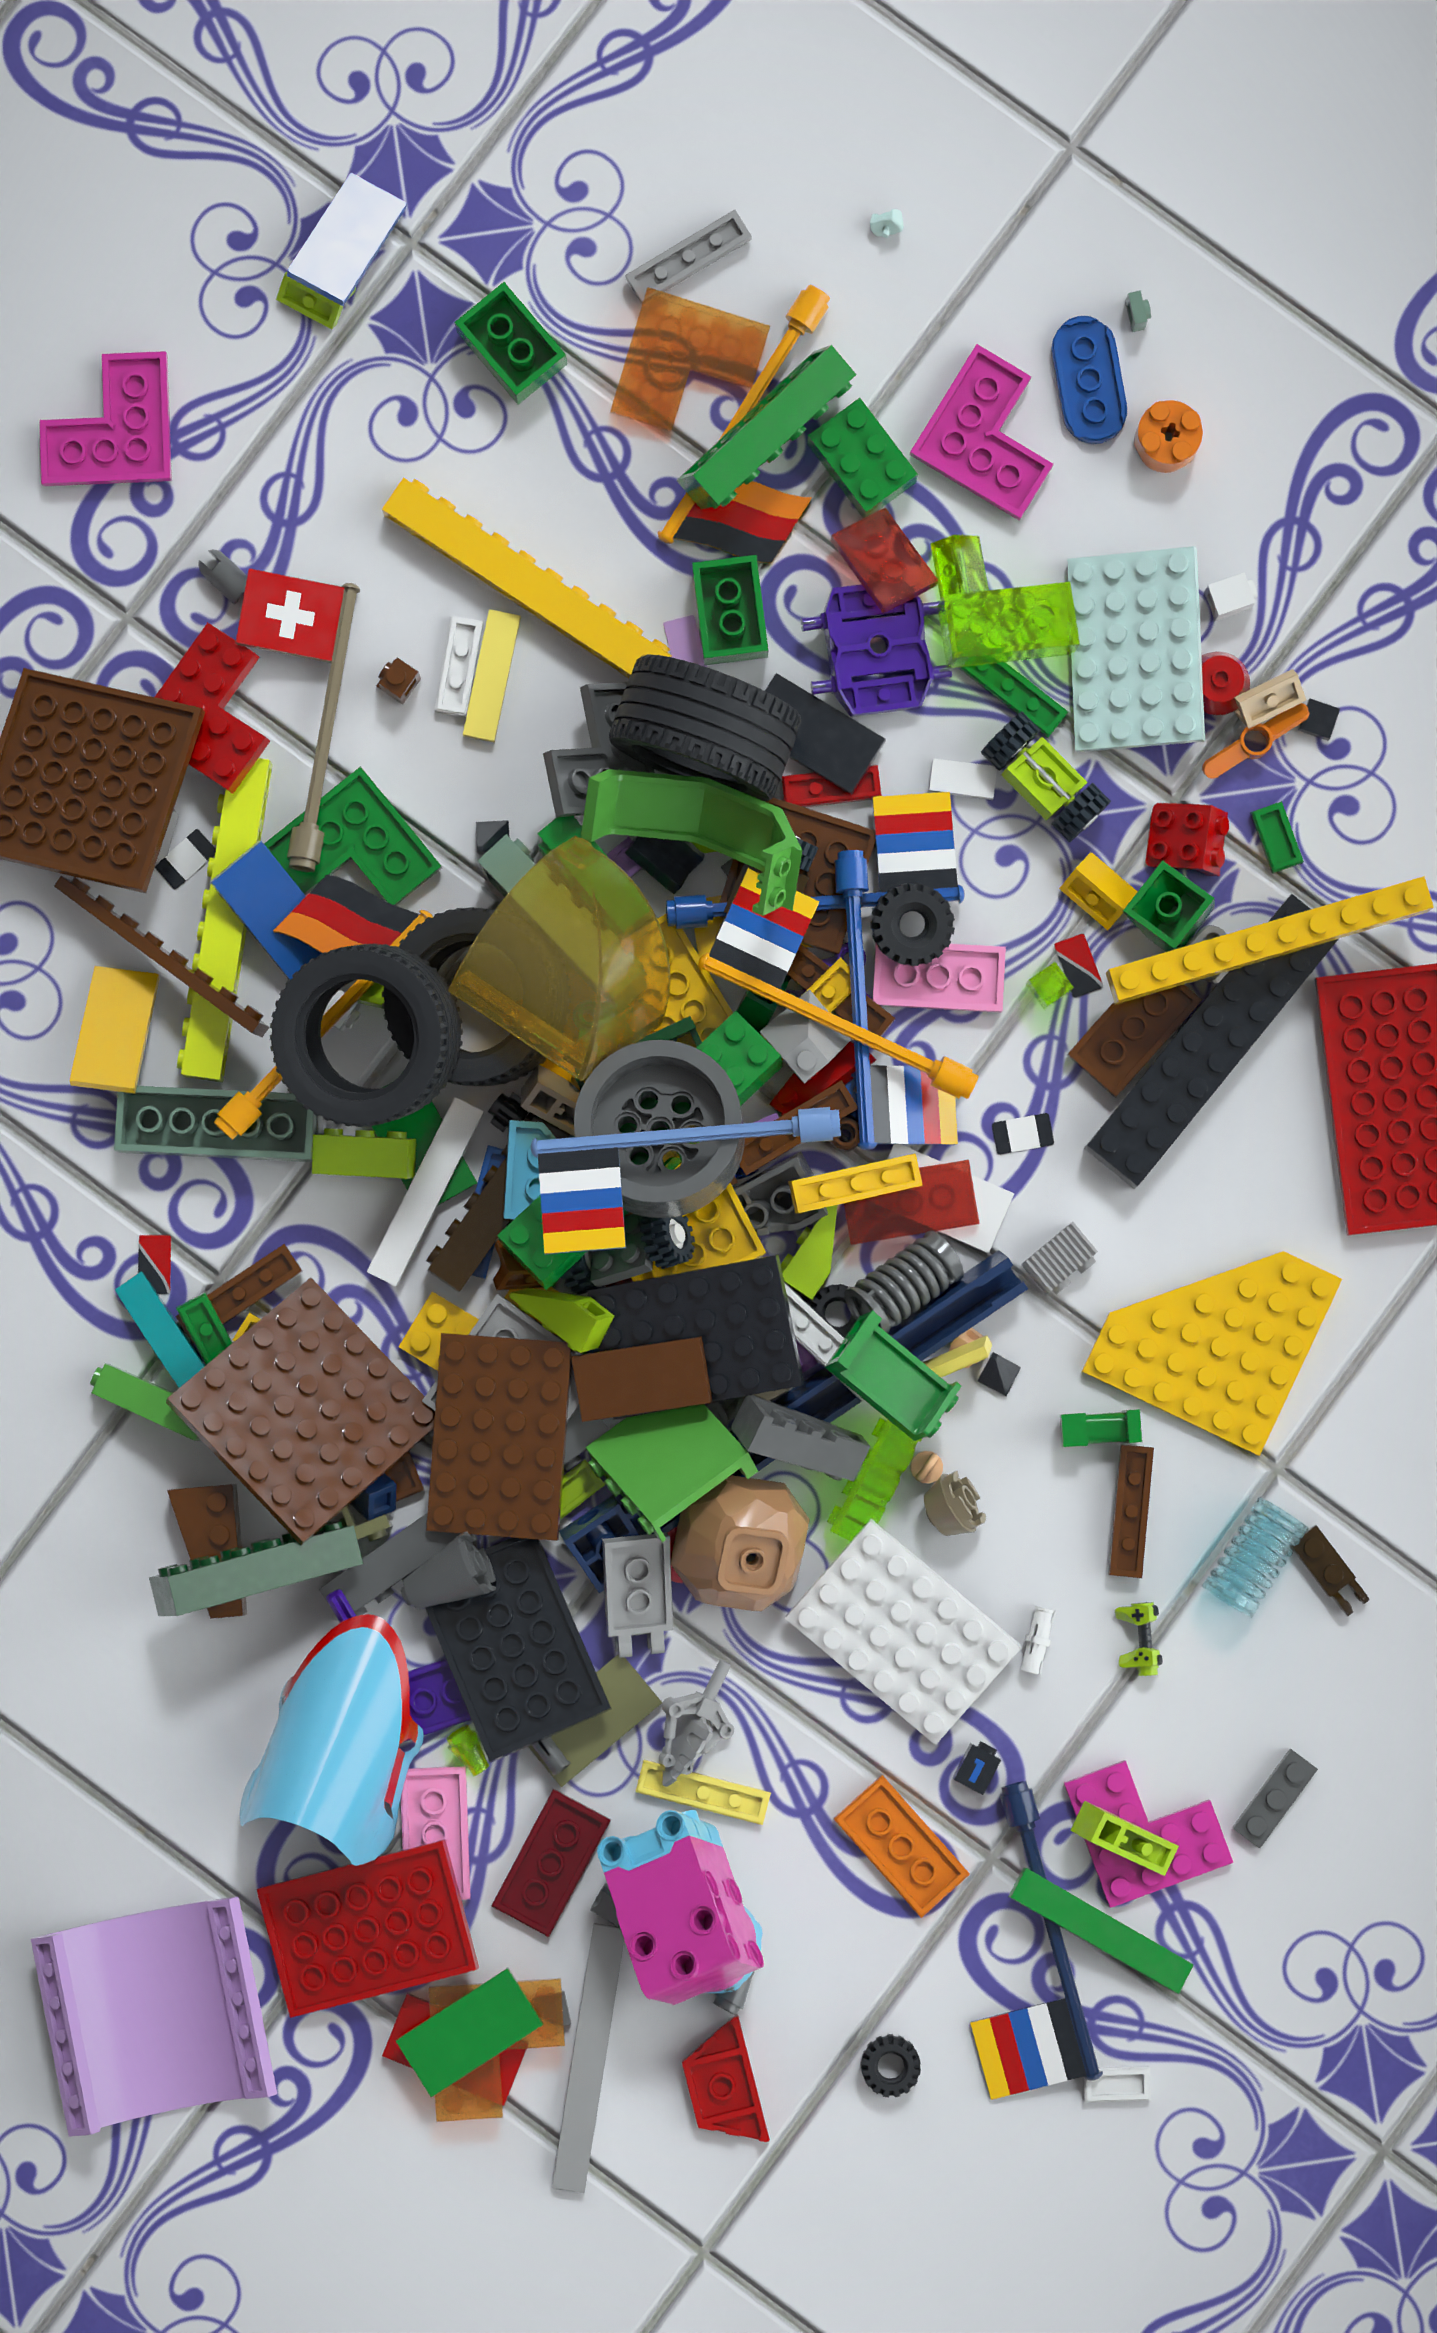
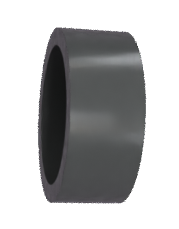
(671, 1075)

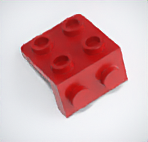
(1187, 837)

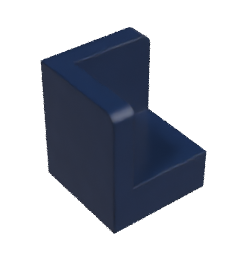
(377, 1499)

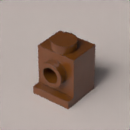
(398, 680)

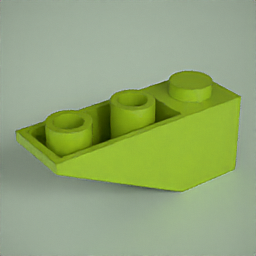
(813, 1260)
(572, 1317)

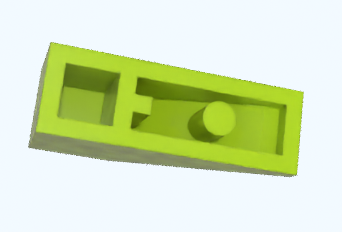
(1124, 1838)

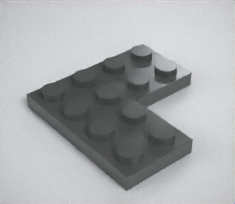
(570, 768)

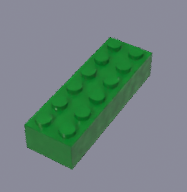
(766, 428)

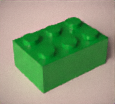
(511, 343)
(862, 458)
(730, 610)

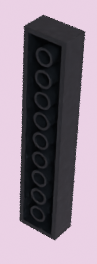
(1201, 1058)

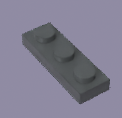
(1275, 1798)

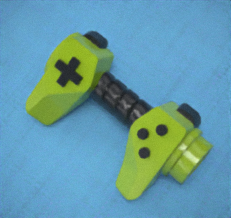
(1145, 1657)

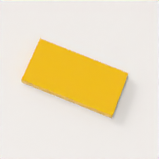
(114, 1029)

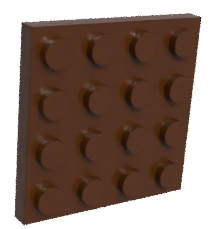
(830, 836)

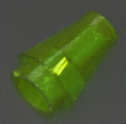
(467, 1748)

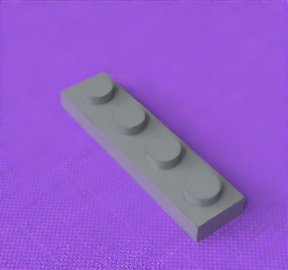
(690, 255)

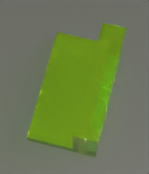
(959, 565)

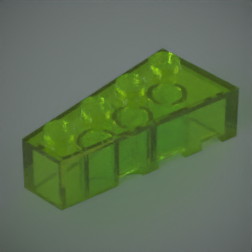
(874, 1482)

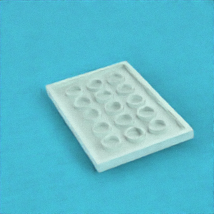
(1137, 650)

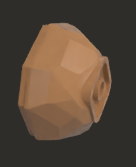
(729, 1525)

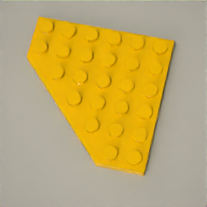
(1220, 1346)

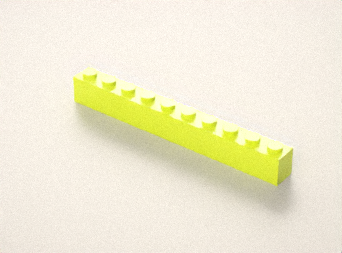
(222, 932)

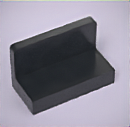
(665, 859)

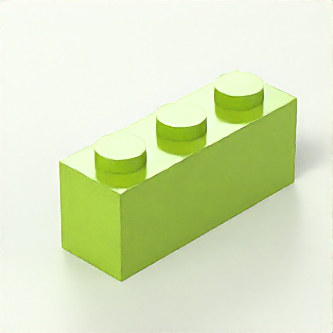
(364, 1154)

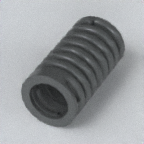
(906, 1281)

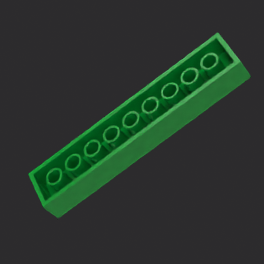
(748, 1063)

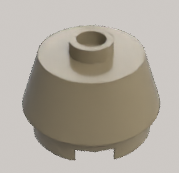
(953, 1505)

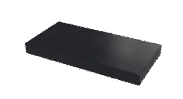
(827, 738)

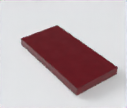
(551, 1862)

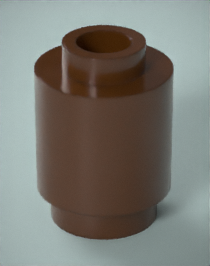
(851, 1126)

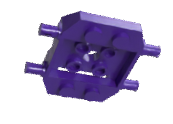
(852, 656)

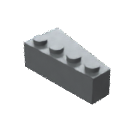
(799, 1438)

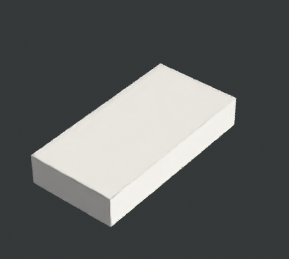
(963, 779)
(1119, 2084)

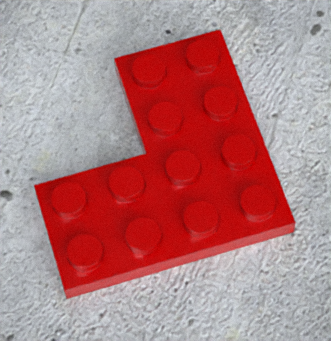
(208, 680)

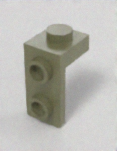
(372, 1529)

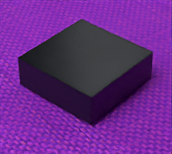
(1320, 720)

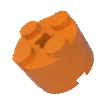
(1150, 436)

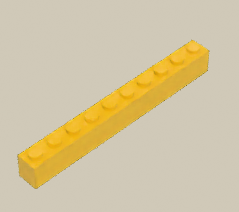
(518, 577)
(1269, 940)

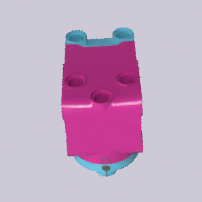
(681, 1909)

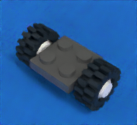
(647, 1240)

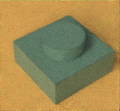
(1137, 310)

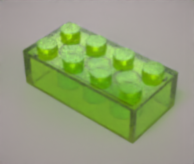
(1008, 624)

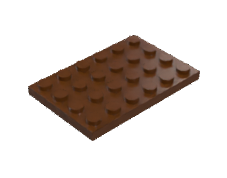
(499, 1436)

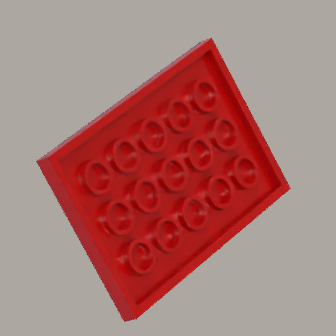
(367, 1928)

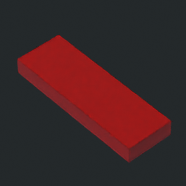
(814, 790)

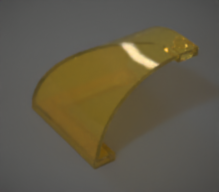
(570, 960)

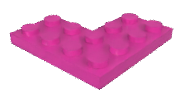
(966, 437)
(127, 442)
(1192, 1829)

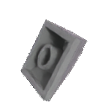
(803, 1042)

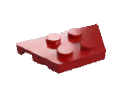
(724, 2085)

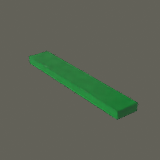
(1101, 1930)

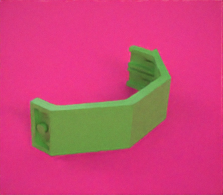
(703, 814)

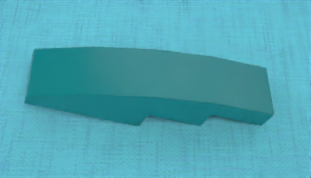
(160, 1328)

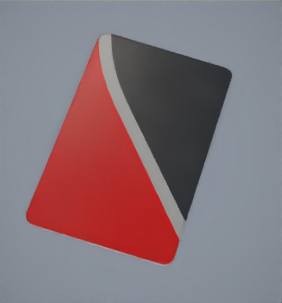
(1078, 965)
(155, 1261)

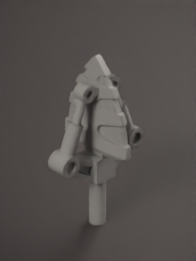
(687, 1729)

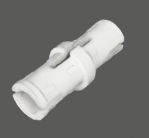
(1037, 1640)

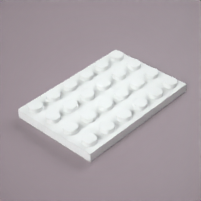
(903, 1631)

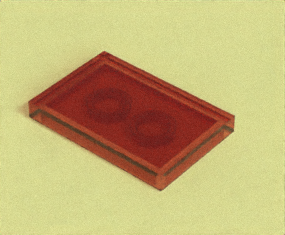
(884, 560)

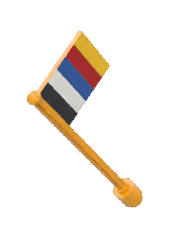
(757, 956)

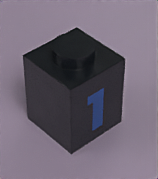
(977, 1767)

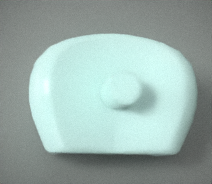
(887, 223)

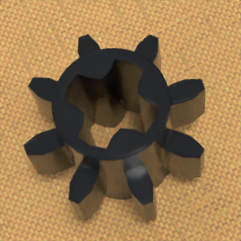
(506, 1109)

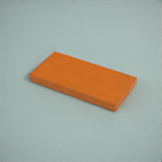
(901, 1846)

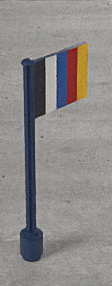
(1045, 2040)

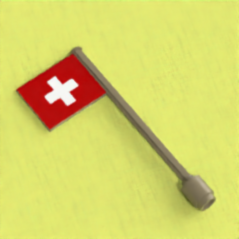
(310, 623)

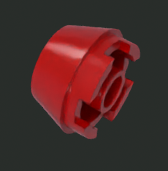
(1223, 680)

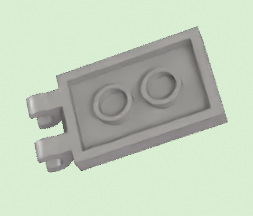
(637, 1590)

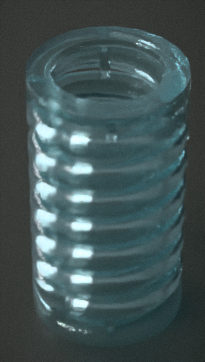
(1243, 1560)

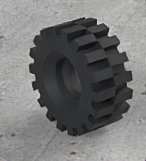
(936, 931)

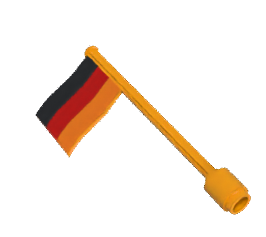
(758, 515)
(328, 918)

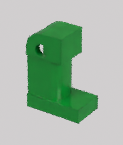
(1087, 1429)

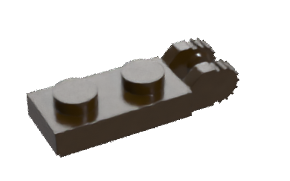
(1328, 1568)

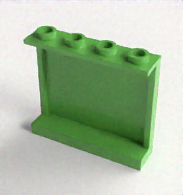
(667, 1461)

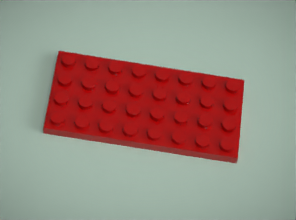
(1383, 1093)

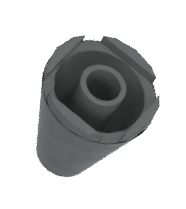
(450, 1575)

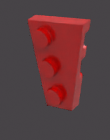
(796, 1092)

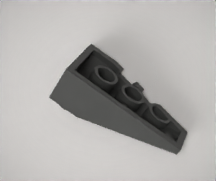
(769, 1198)

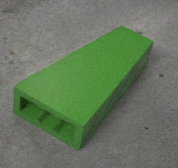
(138, 1397)

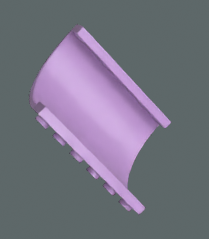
(153, 2013)

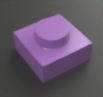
(622, 860)

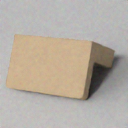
(1269, 699)

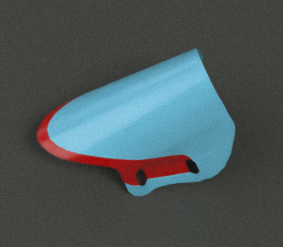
(340, 1741)

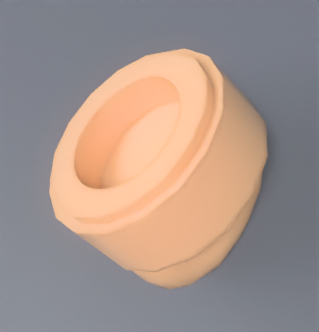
(926, 1467)

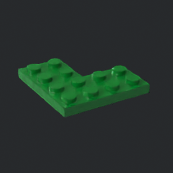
(370, 831)

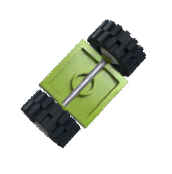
(1044, 777)

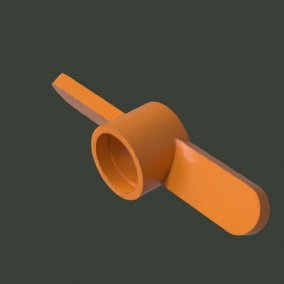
(1238, 751)

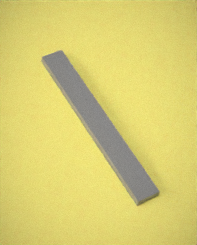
(588, 2058)

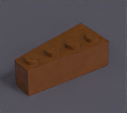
(210, 1525)

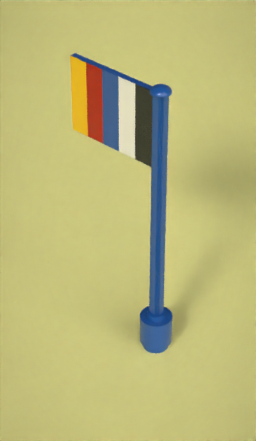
(911, 847)
(892, 1101)

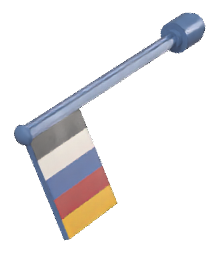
(584, 1178)

